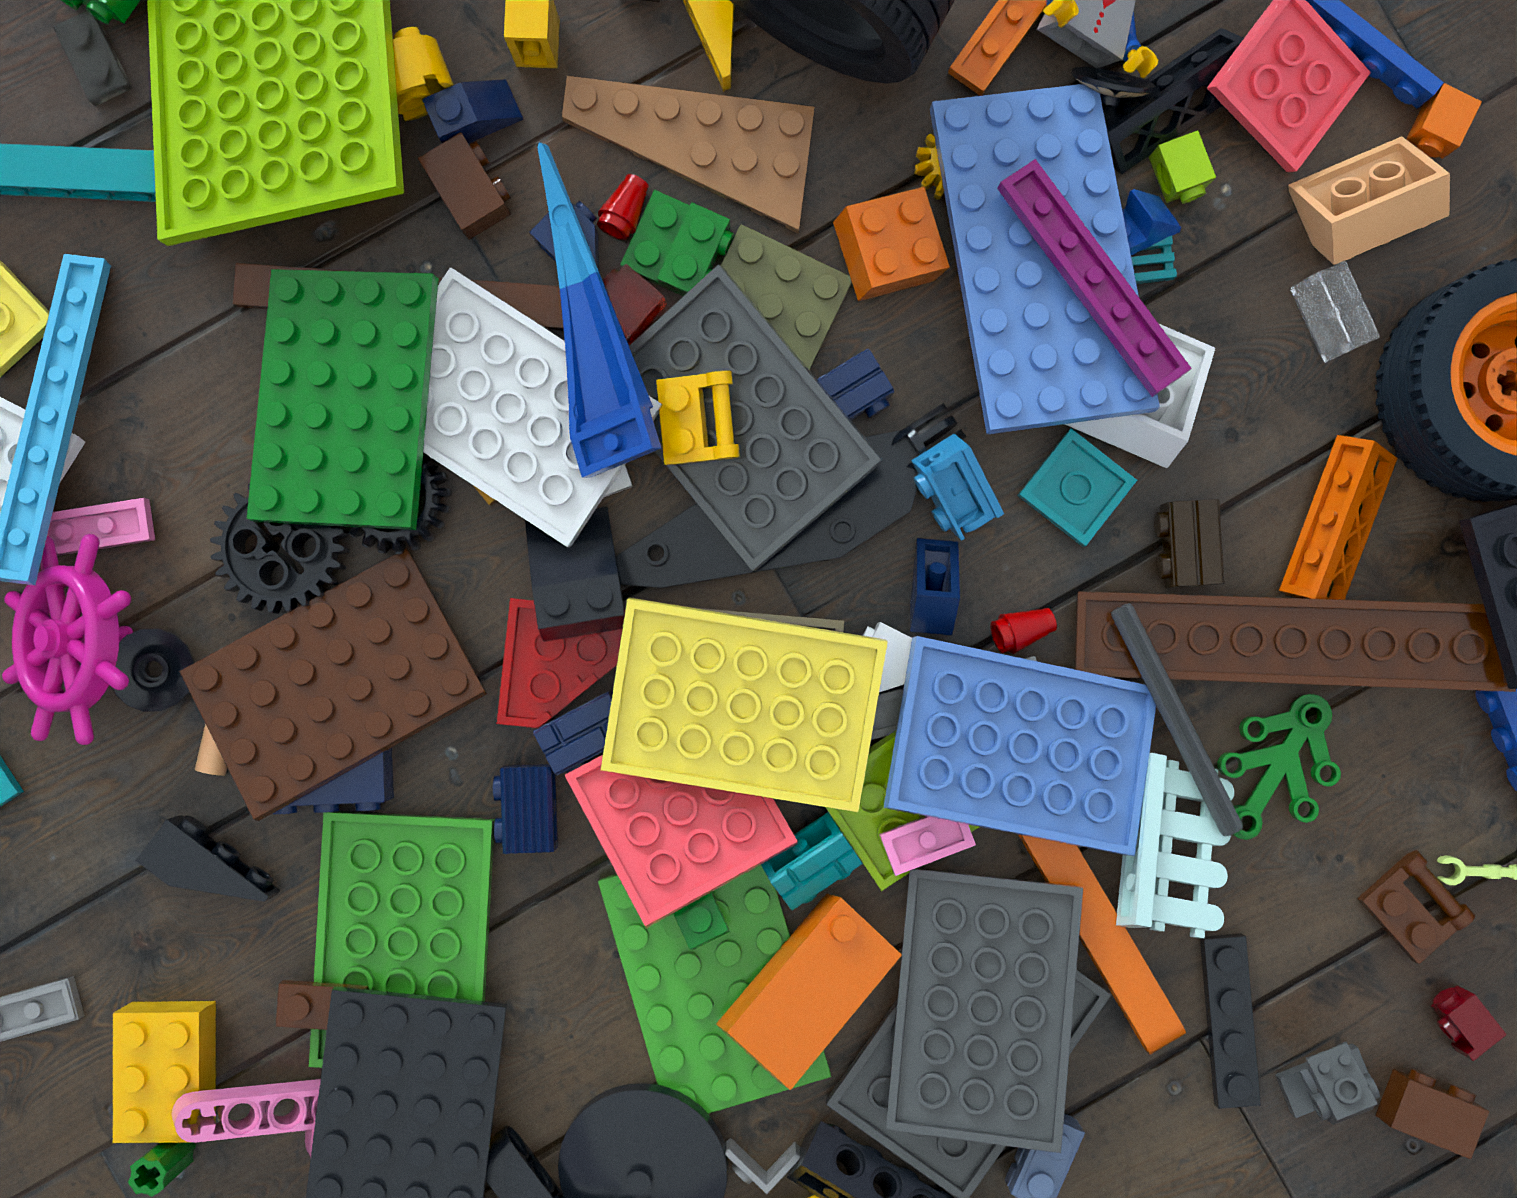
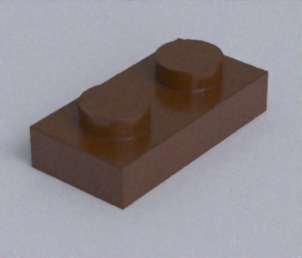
(306, 1003)

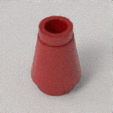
(623, 208)
(1020, 629)

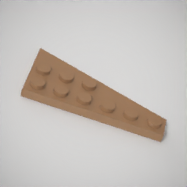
(718, 142)

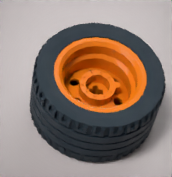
(1426, 379)

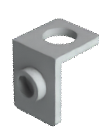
(751, 1171)

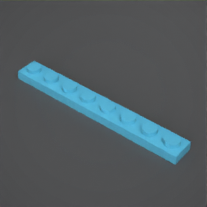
(50, 416)

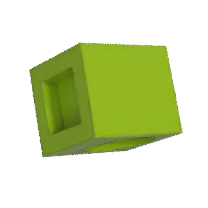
(1182, 168)

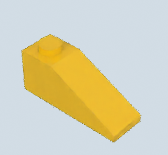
(715, 27)

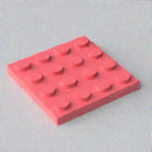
(675, 837)

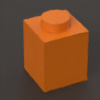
(1443, 121)

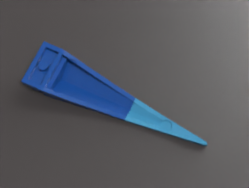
(605, 390)

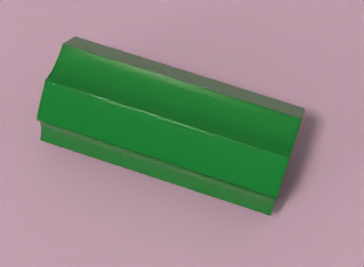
(160, 1167)

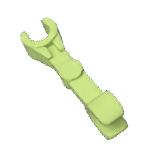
(1488, 871)

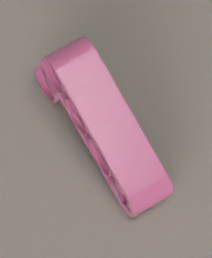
(260, 1118)

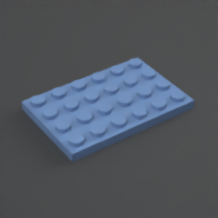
(1021, 747)

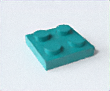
(1077, 487)

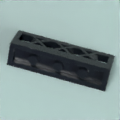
(1173, 85)

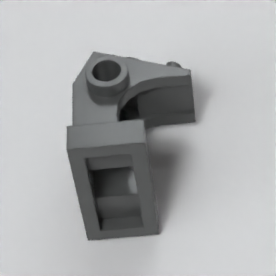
(1339, 1085)

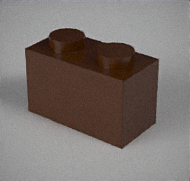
(465, 186)
(1432, 1113)

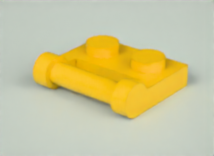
(685, 419)

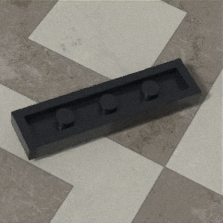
(1230, 1021)

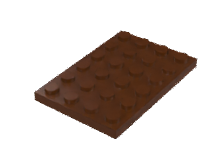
(332, 684)

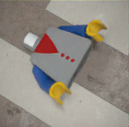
(1098, 32)

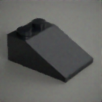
(576, 586)

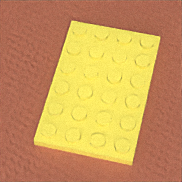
(743, 704)

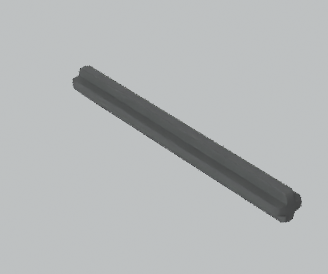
(1176, 719)

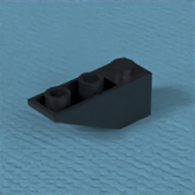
(192, 860)

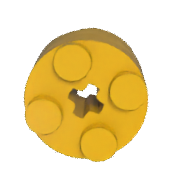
(418, 71)

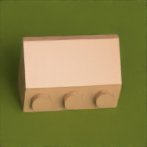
(1371, 199)

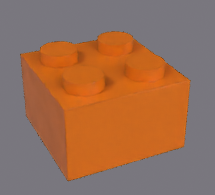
(891, 243)

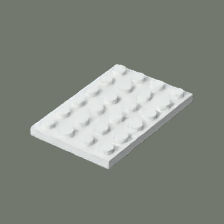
(505, 410)

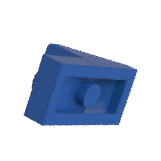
(1147, 220)

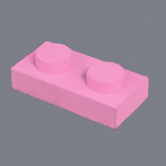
(924, 842)

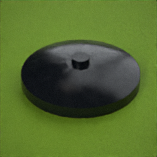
(643, 1145)

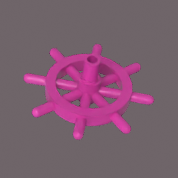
(67, 640)

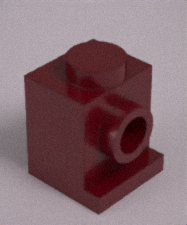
(1466, 1022)

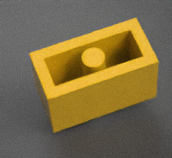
(532, 32)

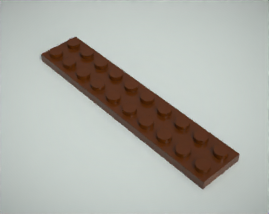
(1296, 641)

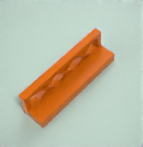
(1336, 518)

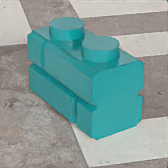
(812, 864)

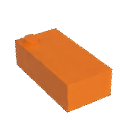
(809, 990)

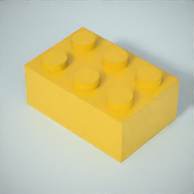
(157, 1058)

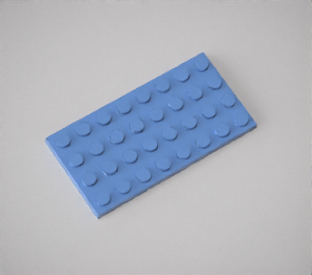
(1029, 333)

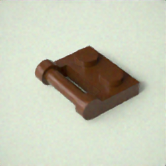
(1406, 917)

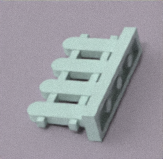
(1146, 876)

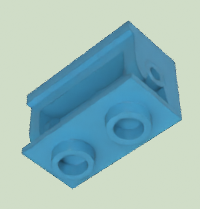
(957, 486)

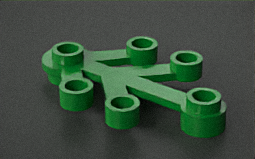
(1284, 760)

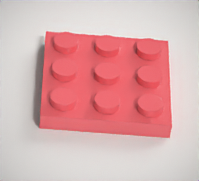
(1289, 81)

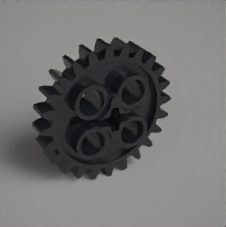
(253, 571)

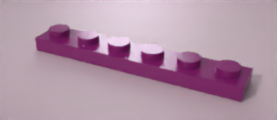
(1093, 278)

